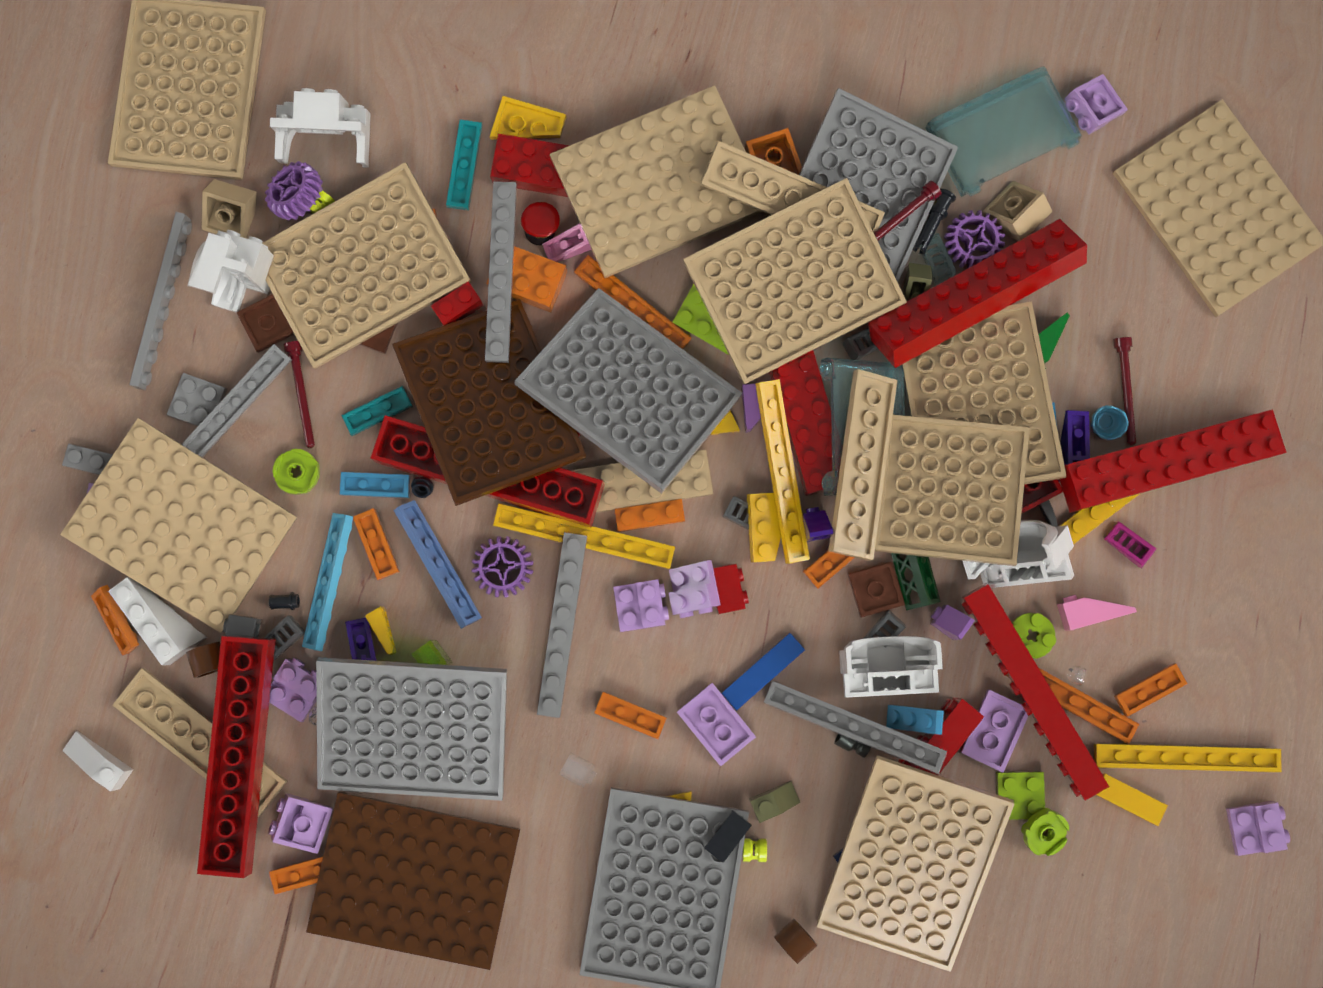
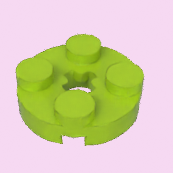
(302, 483)
(1045, 633)
(1037, 824)

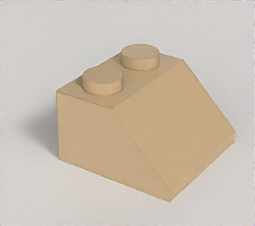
(227, 208)
(1019, 210)

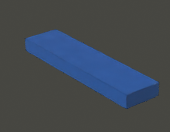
(763, 671)

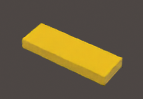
(1133, 800)

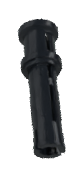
(937, 213)

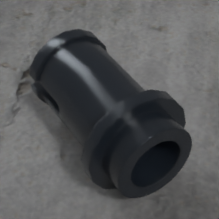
(284, 601)

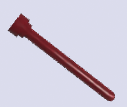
(930, 192)
(1123, 348)
(293, 350)

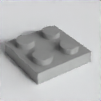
(195, 399)

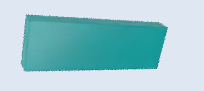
(375, 410)

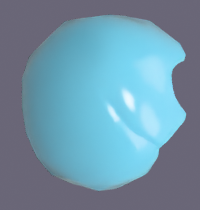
(1109, 422)

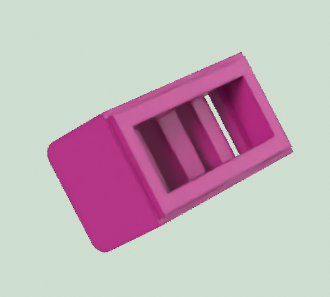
(1140, 562)

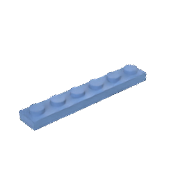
(437, 564)

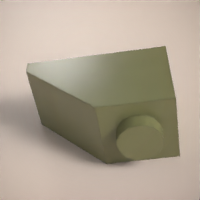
(917, 280)
(774, 801)

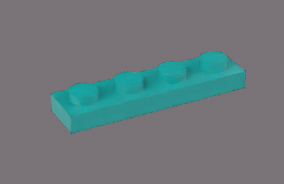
(464, 165)

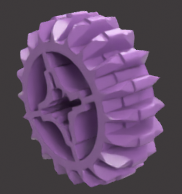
(293, 190)
(966, 236)
(482, 569)

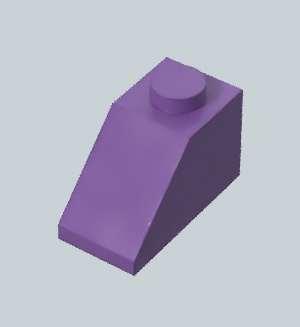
(750, 406)
(951, 622)

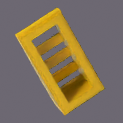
(379, 622)

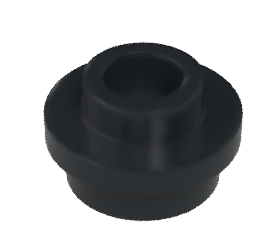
(422, 487)

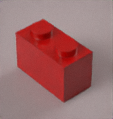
(457, 304)
(729, 589)

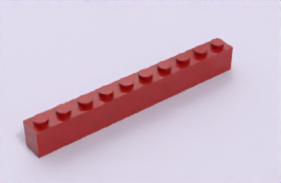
(1035, 692)

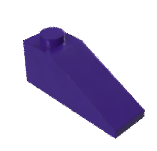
(1075, 437)
(816, 524)
(360, 639)

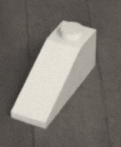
(97, 762)

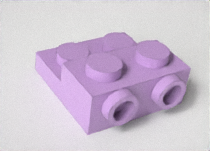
(1095, 104)
(693, 589)
(640, 605)
(294, 689)
(300, 823)
(1258, 828)

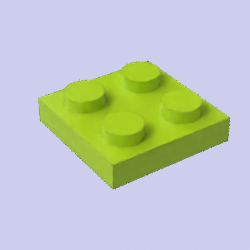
(1025, 790)

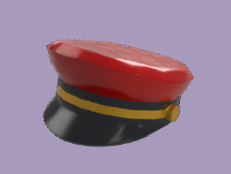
(540, 222)

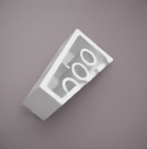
(157, 623)

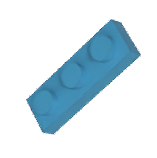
(374, 485)
(915, 719)

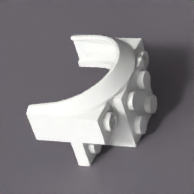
(320, 114)
(229, 266)
(1040, 558)
(901, 668)

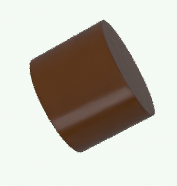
(204, 659)
(795, 941)

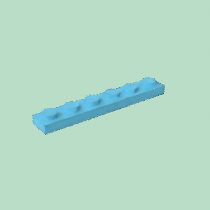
(327, 581)

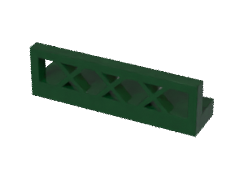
(922, 577)

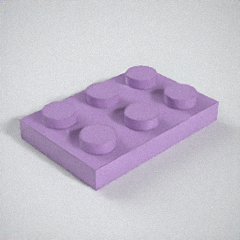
(716, 724)
(997, 732)

